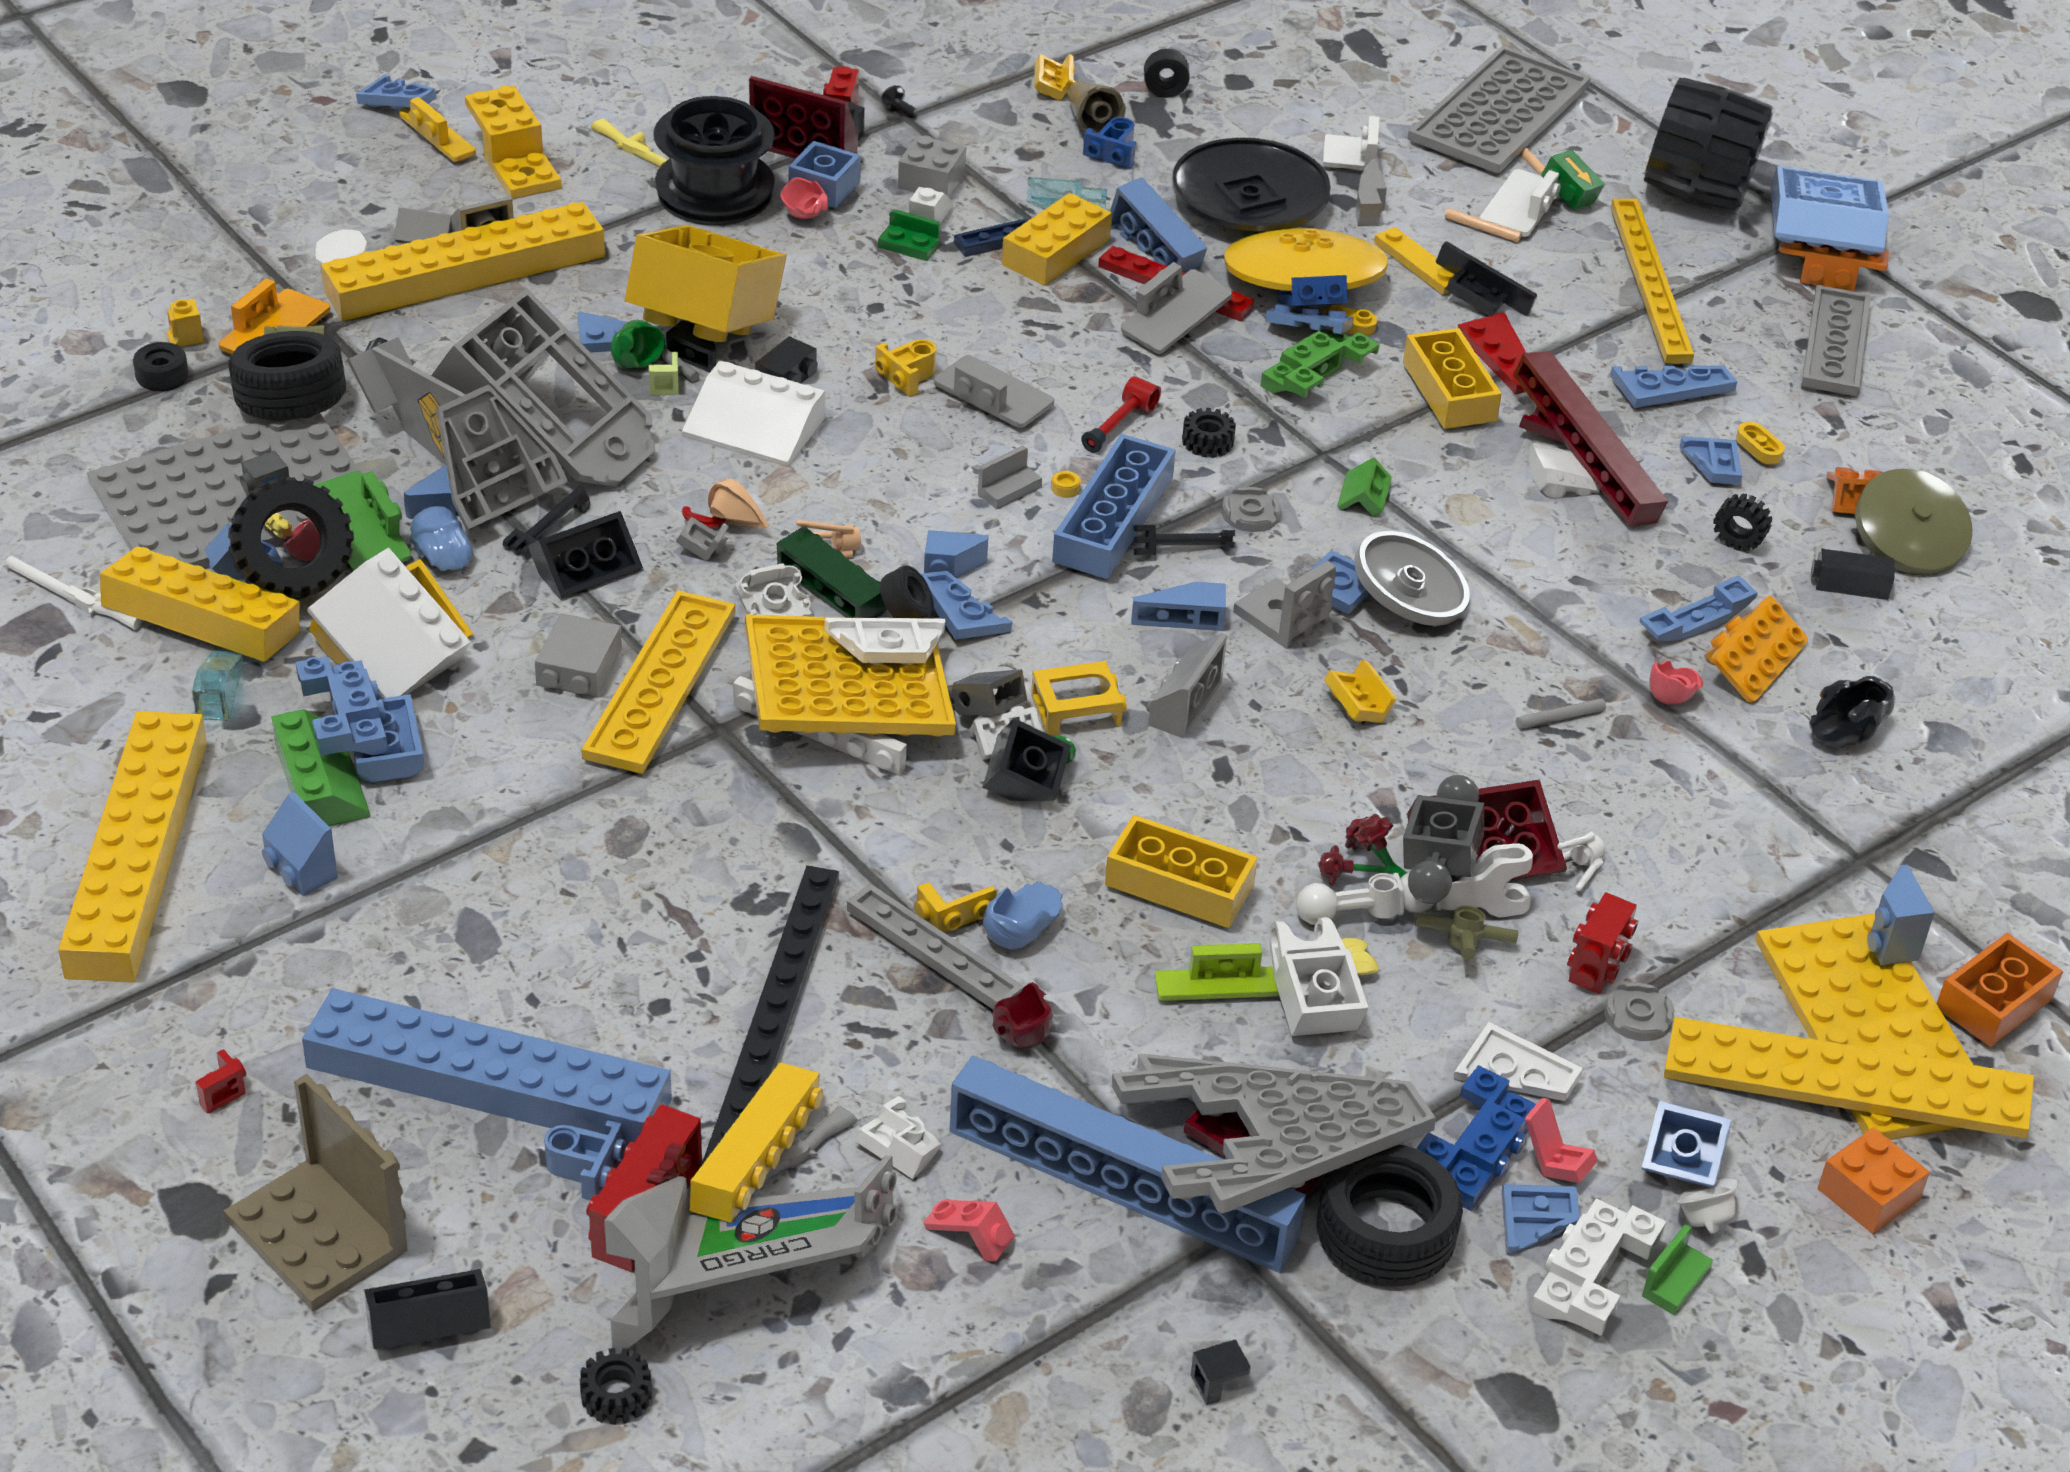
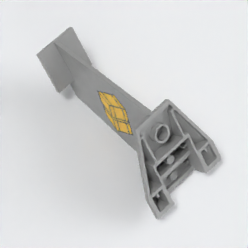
(486, 446)

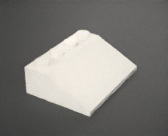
(755, 413)
(390, 625)

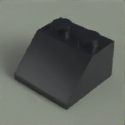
(1026, 764)

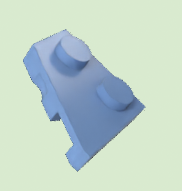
(597, 331)
(1714, 458)
(1536, 1213)

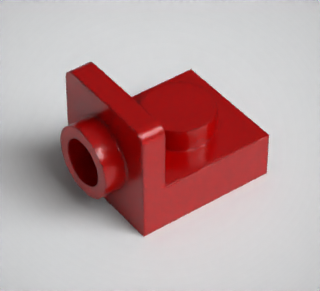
(222, 1084)

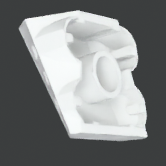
(1559, 472)
(774, 592)

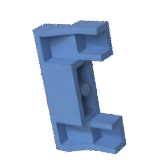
(354, 703)

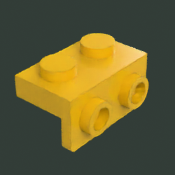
(1052, 77)
(1362, 693)

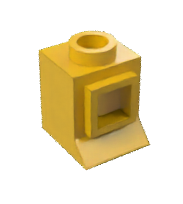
(184, 323)

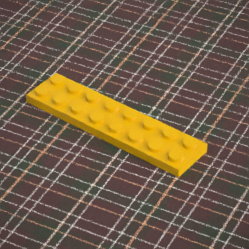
(658, 682)

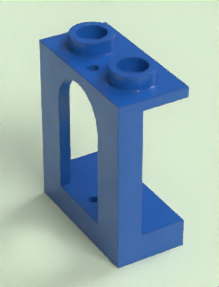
(1315, 291)

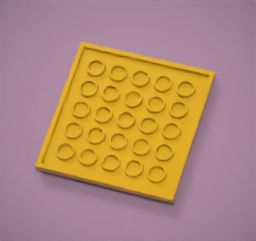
(817, 685)

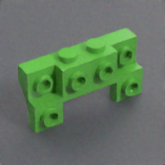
(1315, 359)

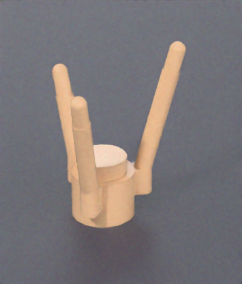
(843, 538)

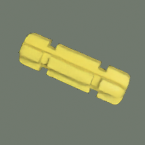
(279, 526)

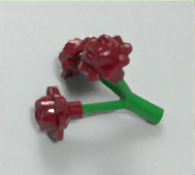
(1362, 832)

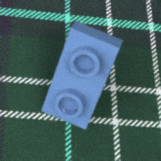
(584, 1154)

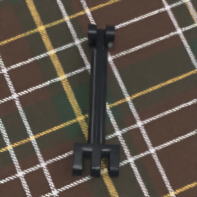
(1151, 539)
(519, 541)

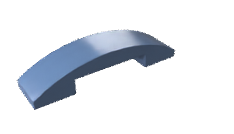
(1727, 601)

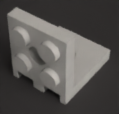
(1301, 601)

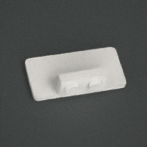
(1522, 200)

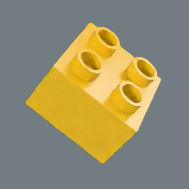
(704, 280)

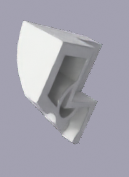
(899, 1136)

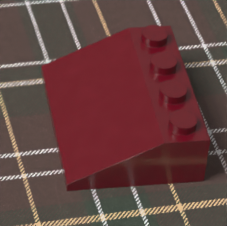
(802, 117)
(1520, 816)

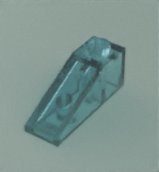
(217, 684)

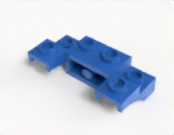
(1488, 1140)

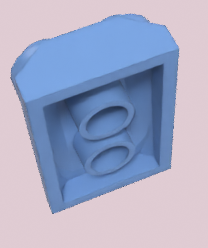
(403, 743)

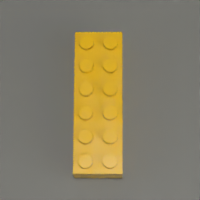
(200, 603)

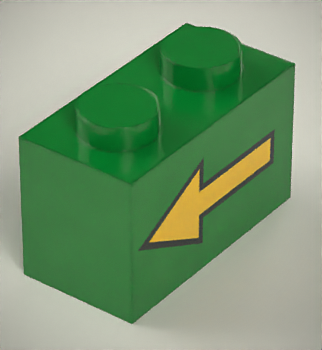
(1577, 180)

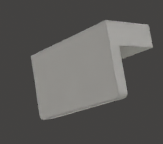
(420, 224)
(1007, 478)

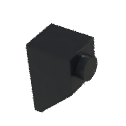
(691, 348)

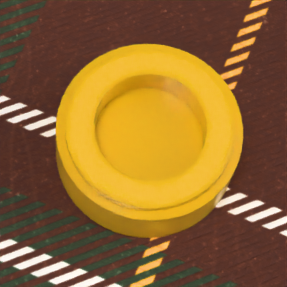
(1065, 484)

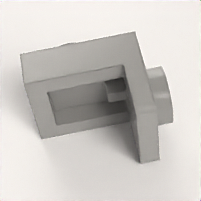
(702, 539)

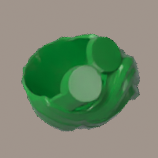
(637, 345)

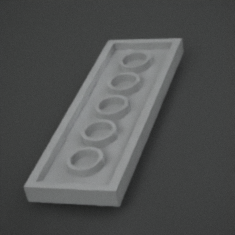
(1836, 341)

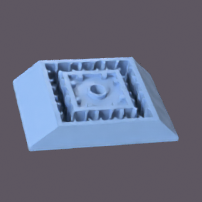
(1829, 210)

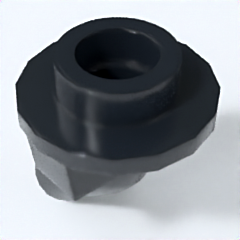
(893, 100)

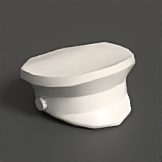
(340, 245)

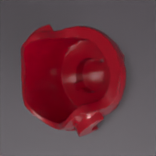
(1023, 1018)

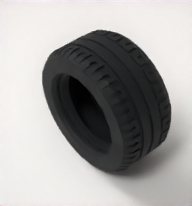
(287, 375)
(1386, 1255)

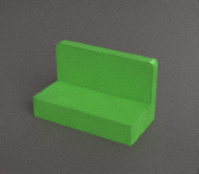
(1366, 484)
(1676, 1273)

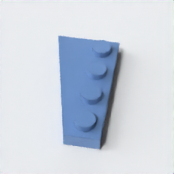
(1672, 384)

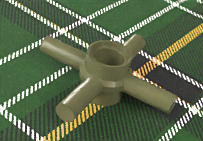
(1466, 929)

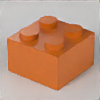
(1873, 1180)

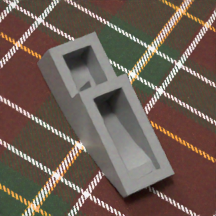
(1370, 195)

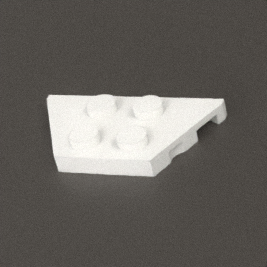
(887, 639)

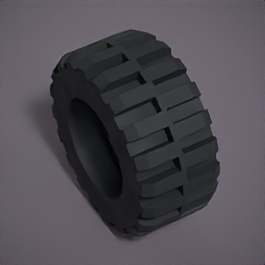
(319, 508)

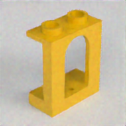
(1053, 710)

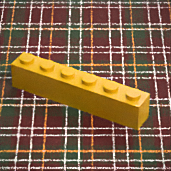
(755, 1142)

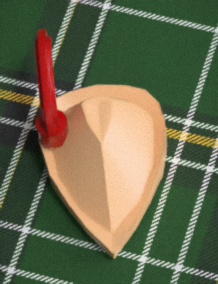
(729, 504)

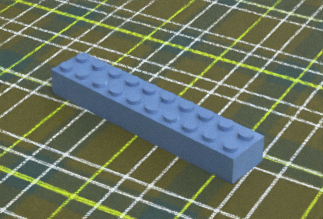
(481, 1066)
(1113, 1160)

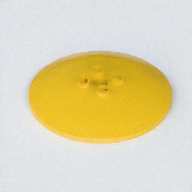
(1277, 255)

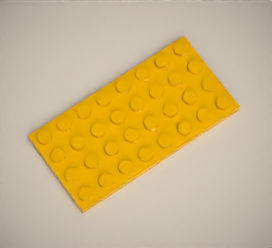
(1856, 1001)

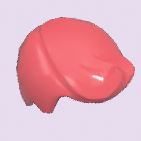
(804, 198)
(304, 541)
(1672, 684)

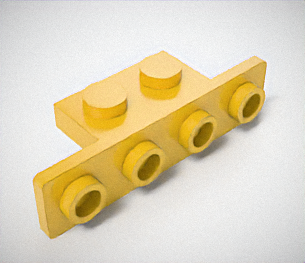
(435, 130)

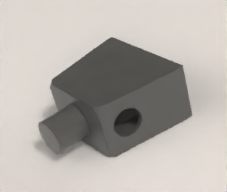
(976, 695)

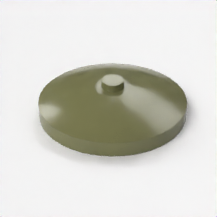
(1914, 521)

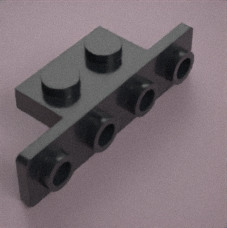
(1482, 284)

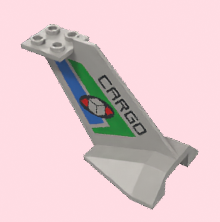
(691, 1251)

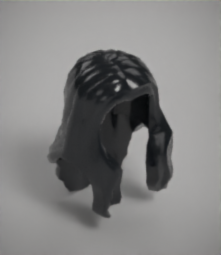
(1851, 711)

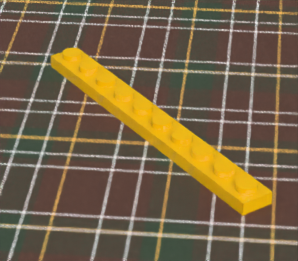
(1652, 282)

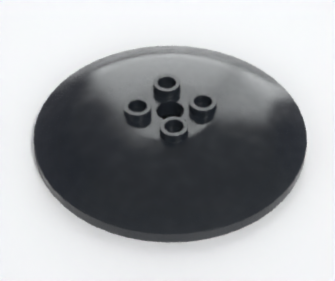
(1251, 184)

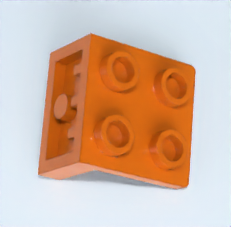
(1848, 487)

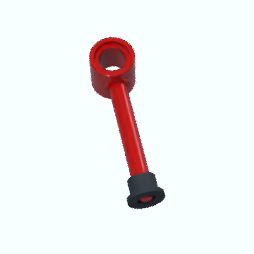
(1136, 395)

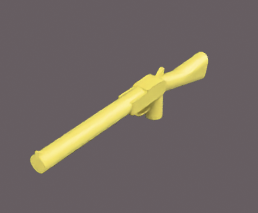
(632, 145)

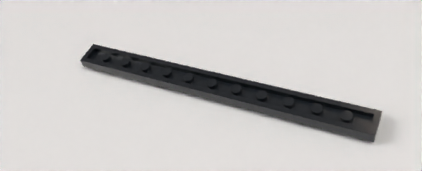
(778, 996)

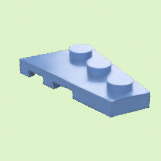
(394, 94)

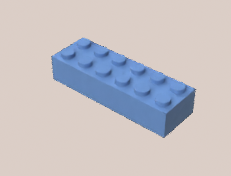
(1113, 501)

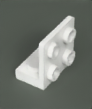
(1352, 151)

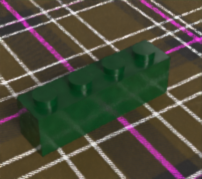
(831, 575)

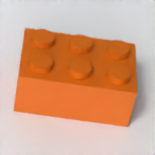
(1999, 989)

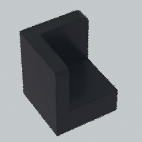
(1216, 1365)

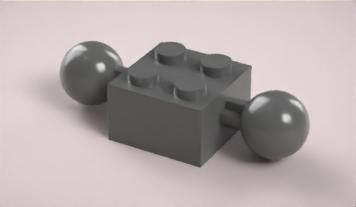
(1443, 838)

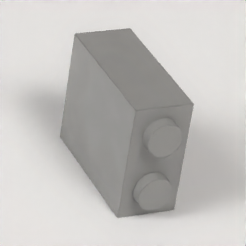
(578, 655)

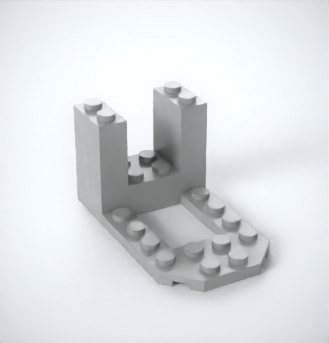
(508, 353)

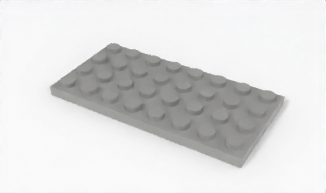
(1499, 109)

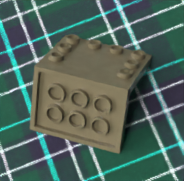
(332, 1213)

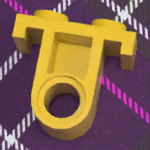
(907, 364)

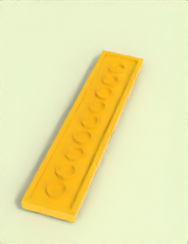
(1850, 1077)

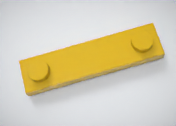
(1414, 258)

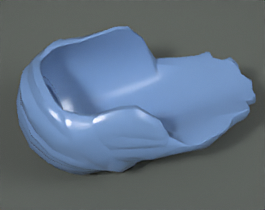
(440, 538)
(1021, 916)

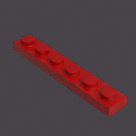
(1143, 270)

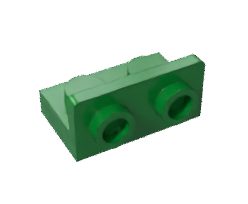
(911, 235)

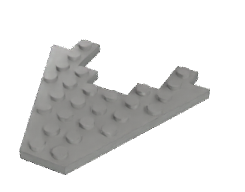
(1295, 1118)

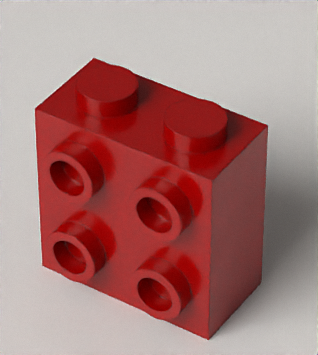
(1602, 943)

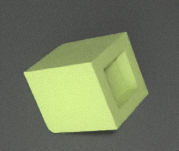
(664, 378)

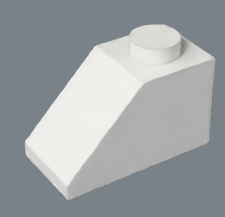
(930, 204)

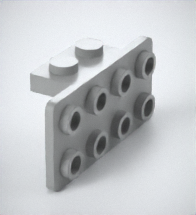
(1173, 306)
(994, 391)

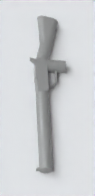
(801, 1150)

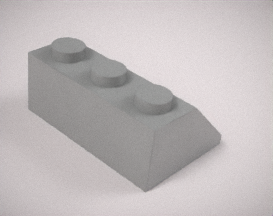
(1188, 687)

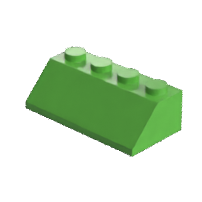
(323, 781)

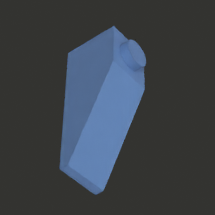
(1184, 606)

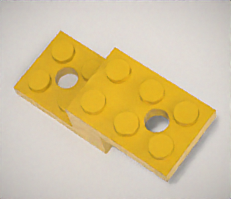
(512, 142)

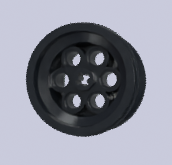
(714, 161)

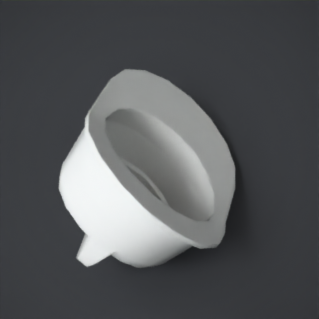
(1709, 1205)

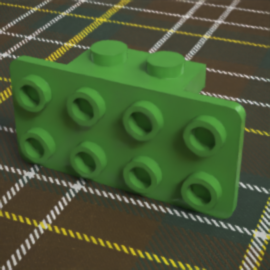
(372, 516)

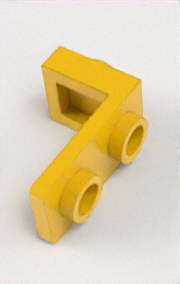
(952, 914)

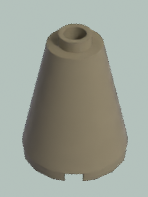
(1095, 105)

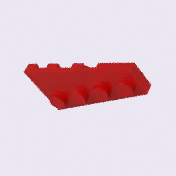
(1496, 345)

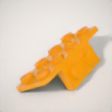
(265, 308)
(1756, 648)

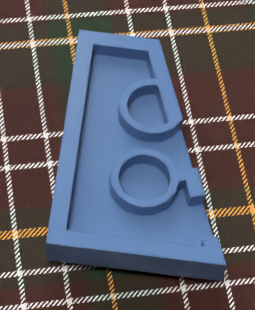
(1317, 321)
(963, 613)

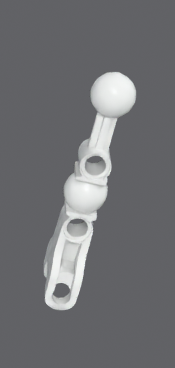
(1391, 895)

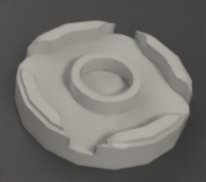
(1251, 509)
(1639, 1011)

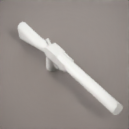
(77, 596)

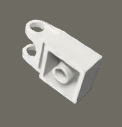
(1316, 980)

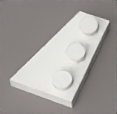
(1522, 1062)

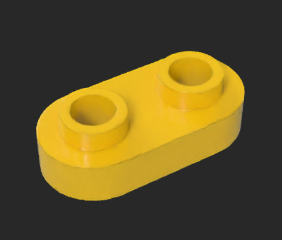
(1363, 320)
(1760, 443)

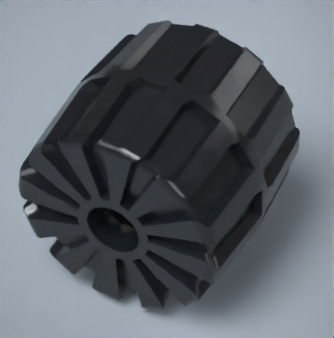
(1708, 144)

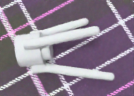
(1585, 851)

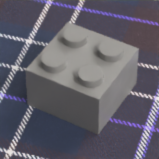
(932, 165)

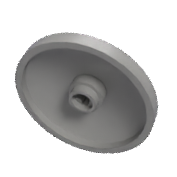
(1411, 578)

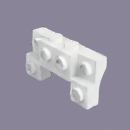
(1586, 1255)

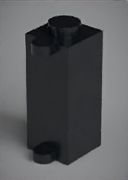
(1853, 574)

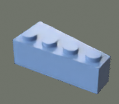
(1155, 226)

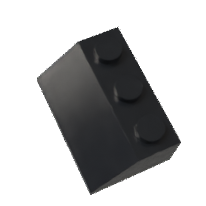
(586, 555)

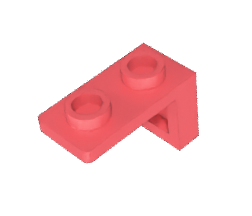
(1553, 1156)
(980, 1218)

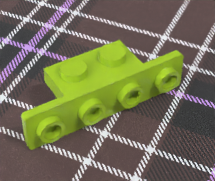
(1218, 974)

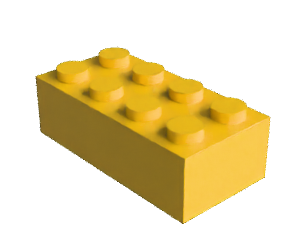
(1056, 238)
(1452, 378)
(1181, 871)

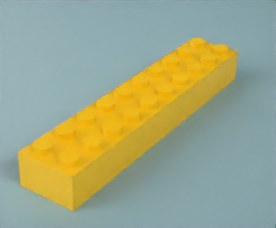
(462, 260)
(133, 848)

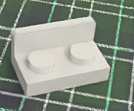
(989, 726)

